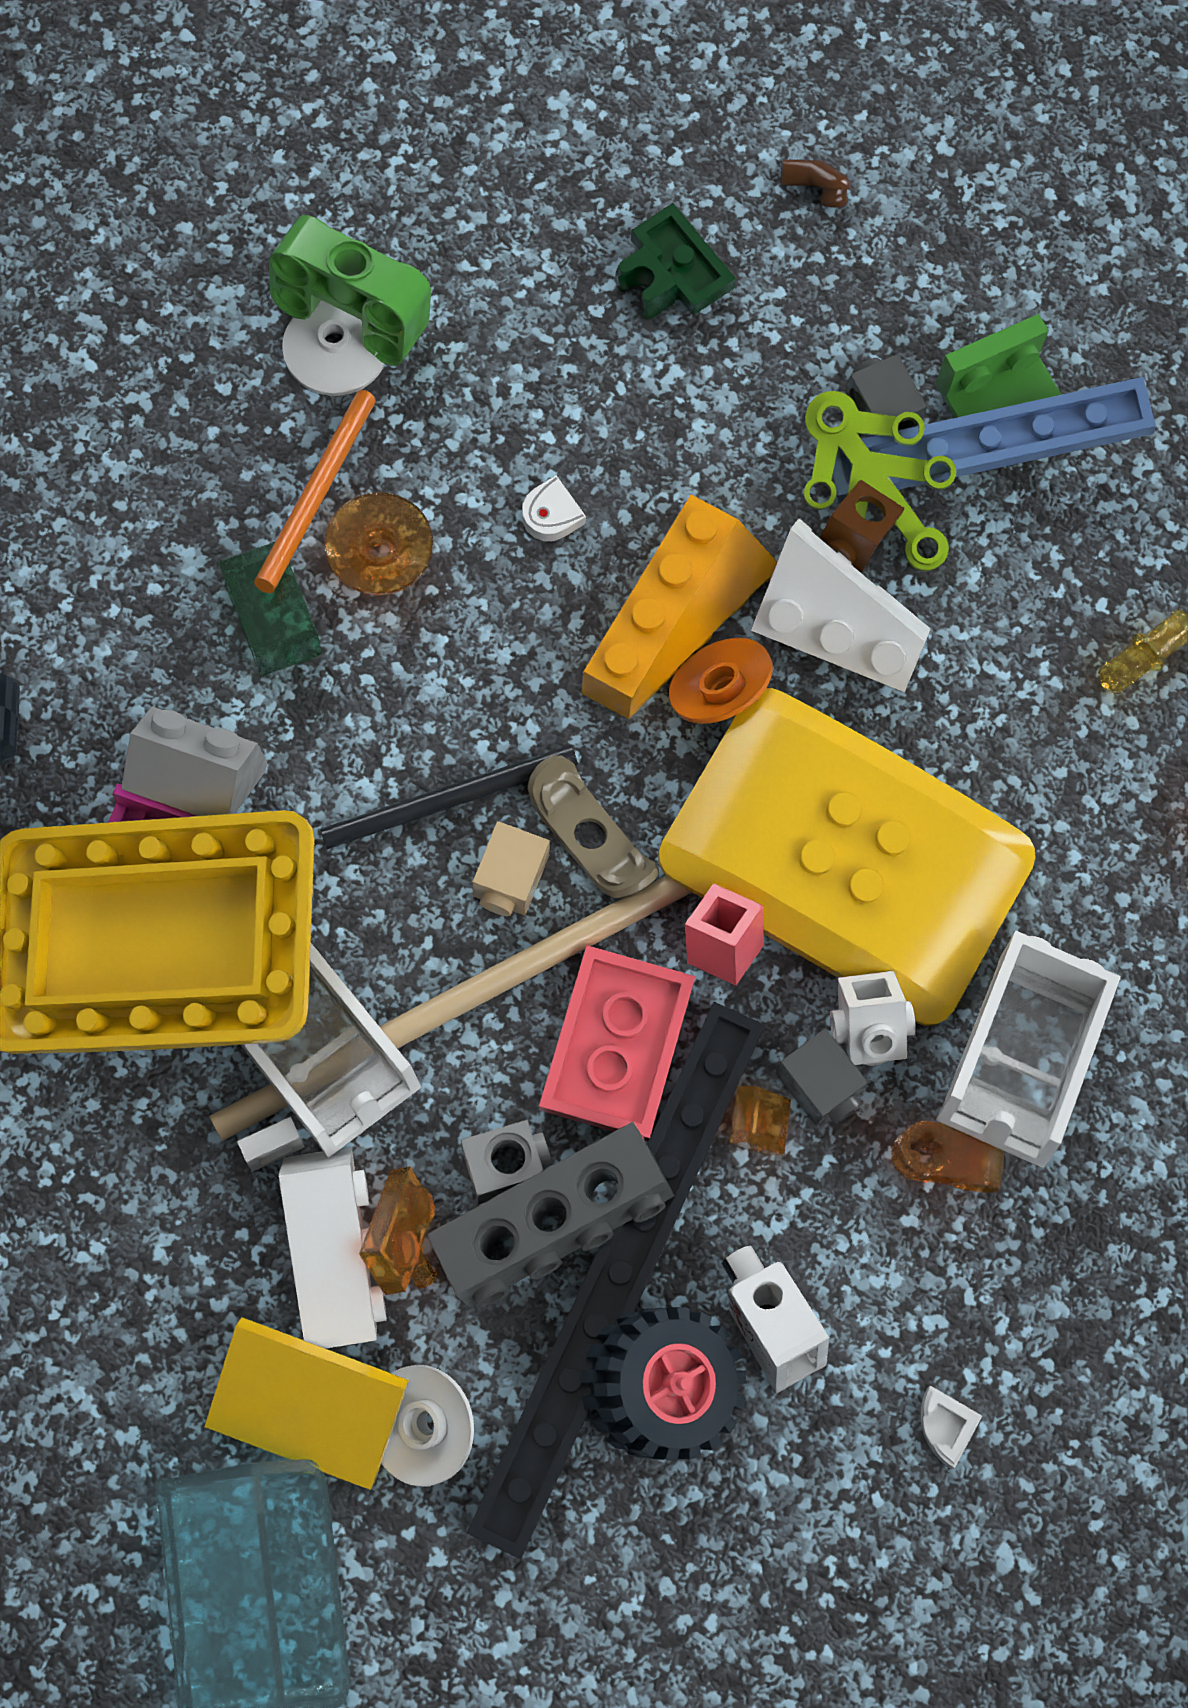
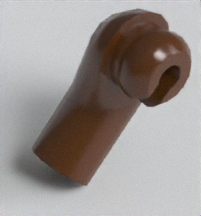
(817, 174)

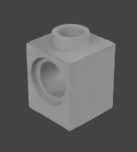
(481, 1148)

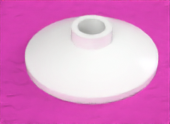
(327, 366)
(414, 1450)

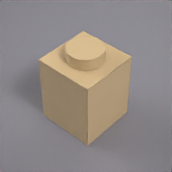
(510, 870)

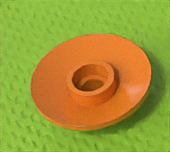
(720, 680)

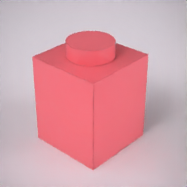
(724, 934)

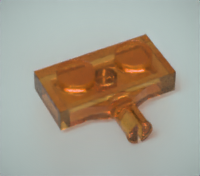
(397, 1232)

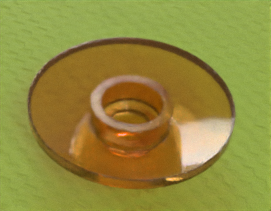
(375, 521)

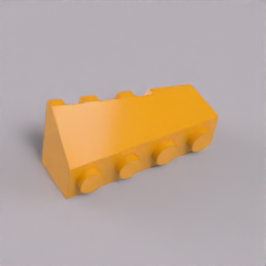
(684, 595)

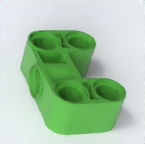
(383, 293)

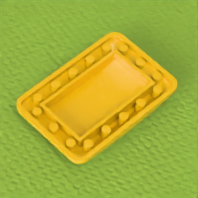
(849, 852)
(155, 933)

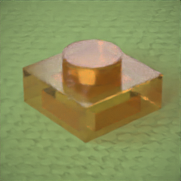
(760, 1120)

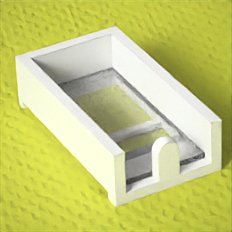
(1029, 1049)
(339, 1067)

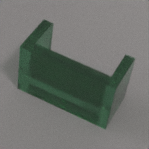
(273, 623)

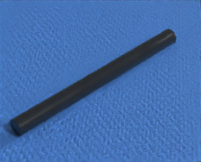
(437, 800)

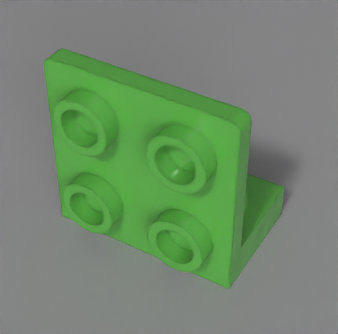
(997, 370)

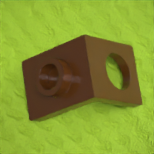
(853, 534)

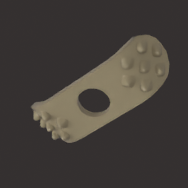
(565, 803)

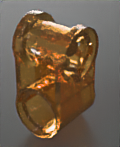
(955, 1158)

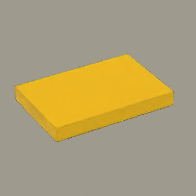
(306, 1402)

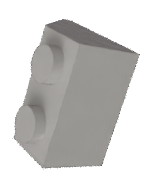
(190, 764)

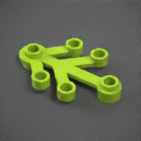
(874, 467)

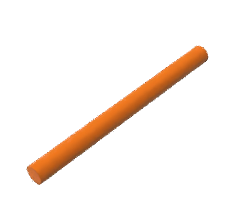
(314, 492)

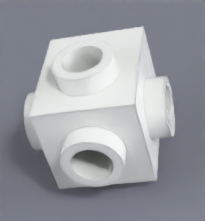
(872, 1018)

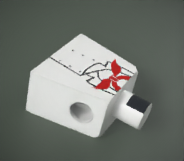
(785, 1338)

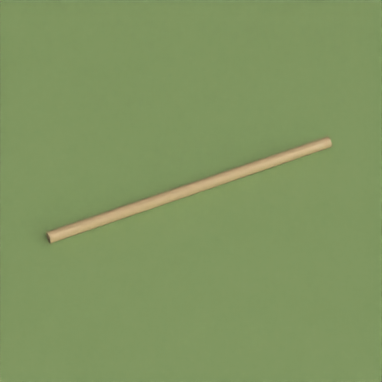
(479, 989)

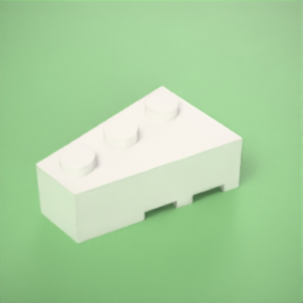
(838, 613)
(325, 1241)

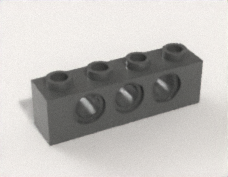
(467, 1241)

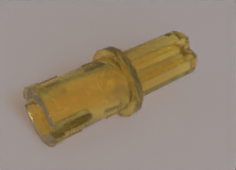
(1145, 653)

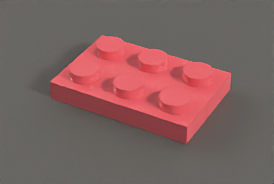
(616, 1042)

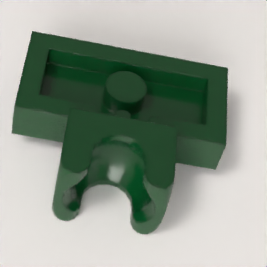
(673, 264)

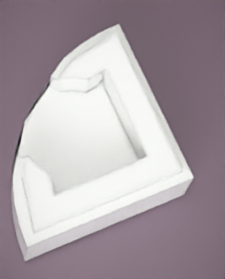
(947, 1425)

